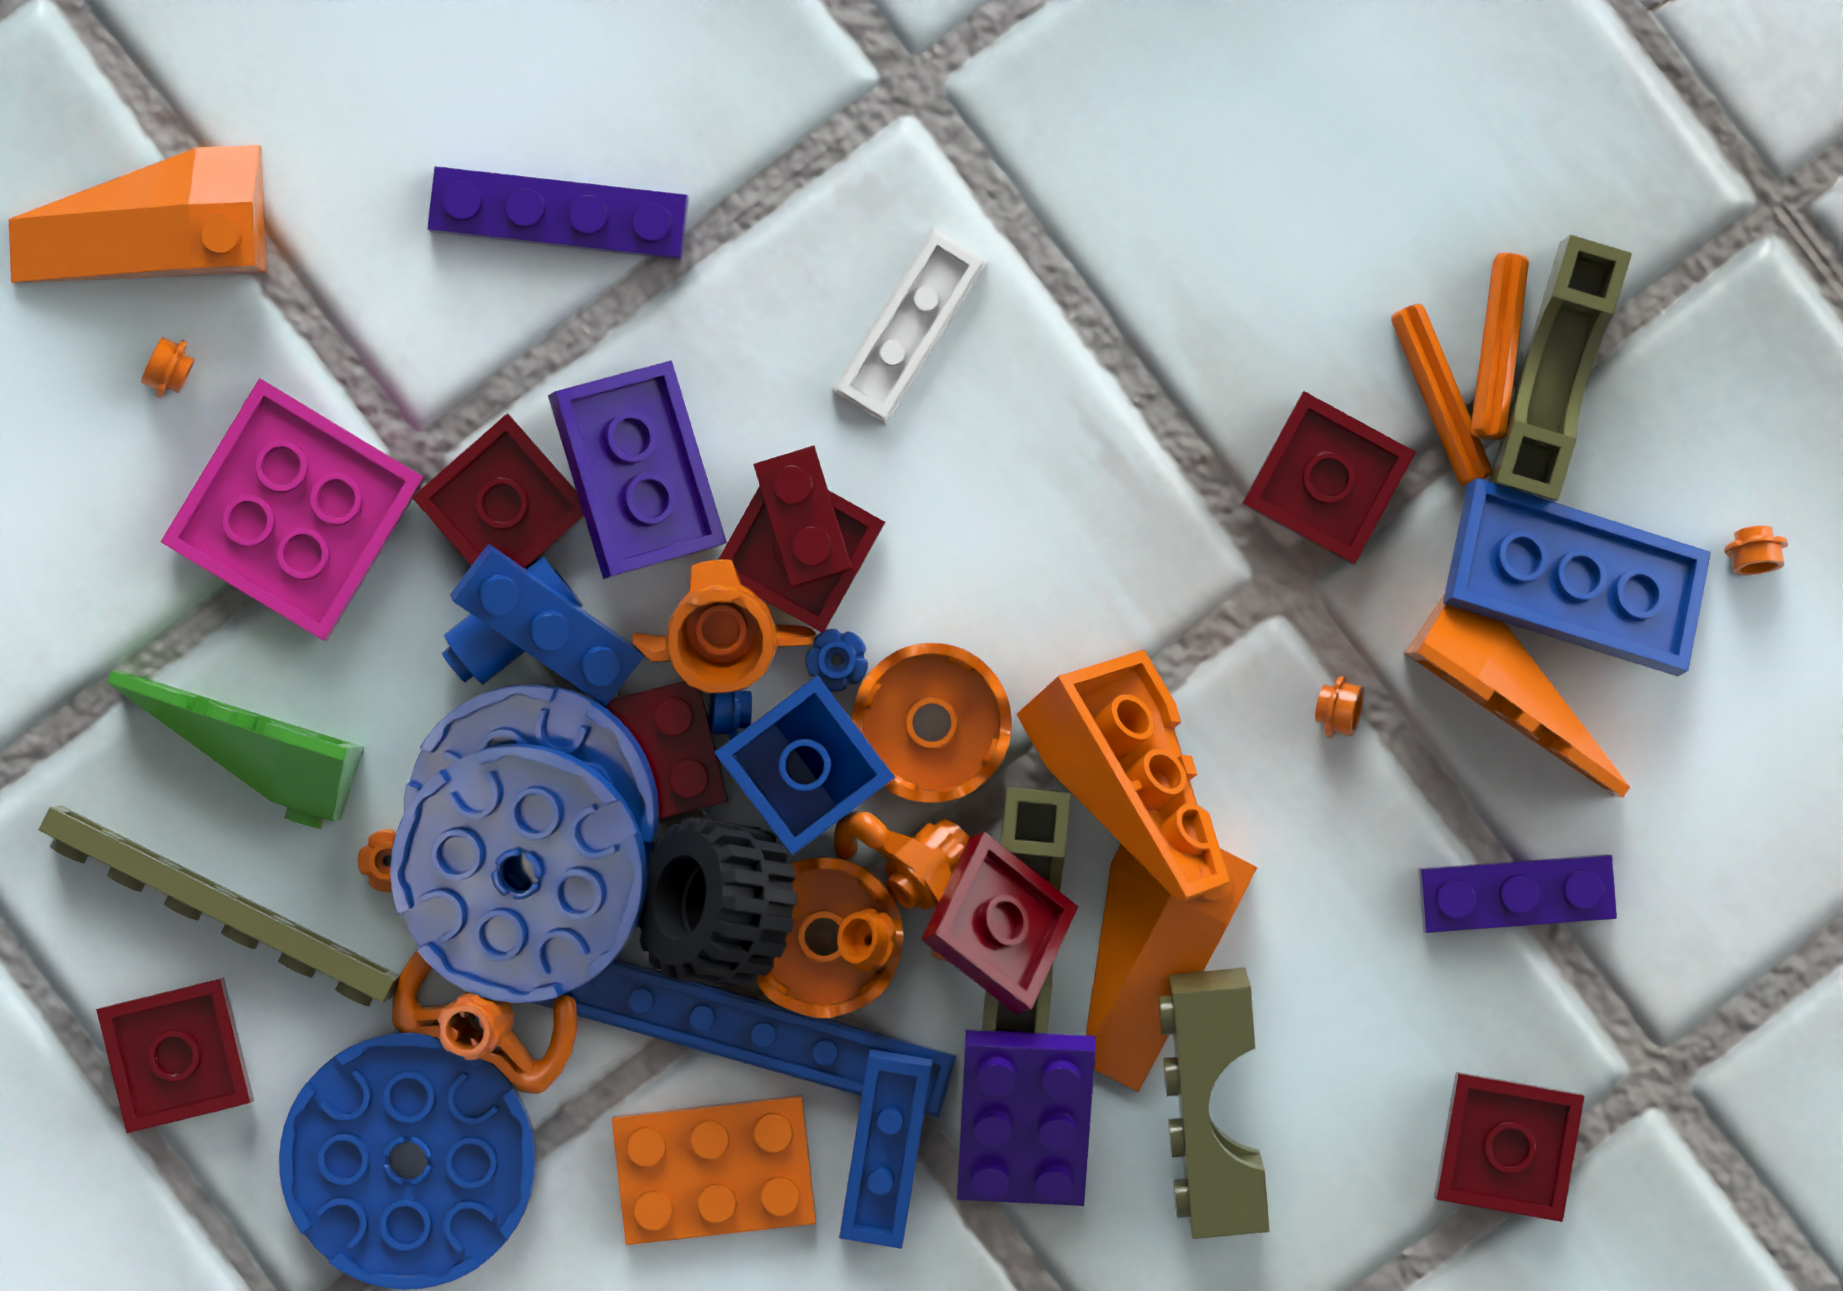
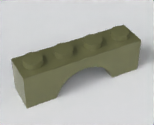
(1557, 367)
(1037, 835)
(1210, 1029)

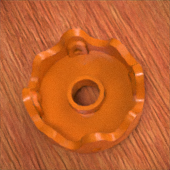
(977, 713)
(828, 983)

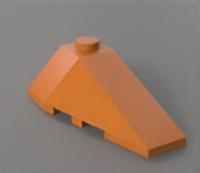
(164, 220)
(1497, 673)
(1117, 751)
(1142, 942)

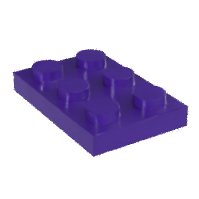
(637, 469)
(1025, 1117)

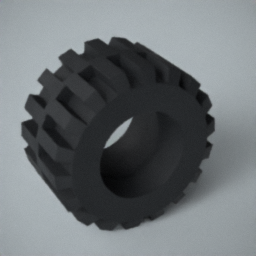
(717, 902)

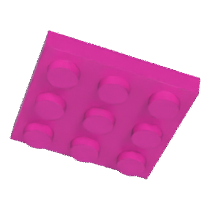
(293, 510)

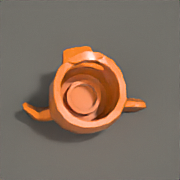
(720, 632)

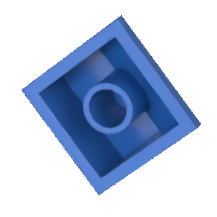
(804, 765)

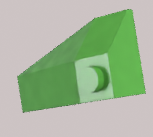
(275, 758)

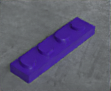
(558, 213)

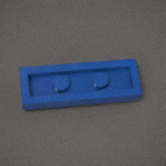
(546, 625)
(885, 1148)

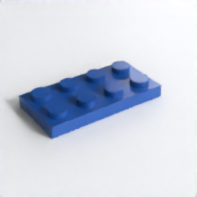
(1577, 577)

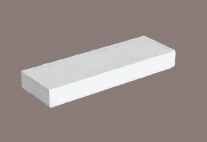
(909, 326)

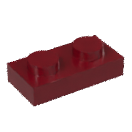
(802, 516)

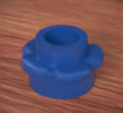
(833, 642)
(730, 712)

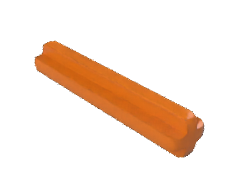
(1499, 346)
(1440, 393)

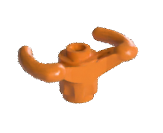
(916, 865)
(474, 1041)

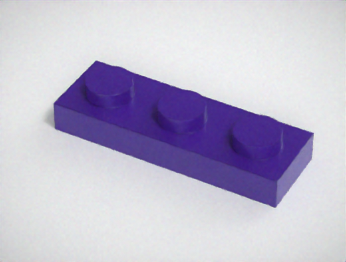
(1517, 893)

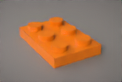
(714, 1169)

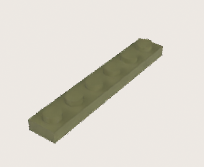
(195, 894)

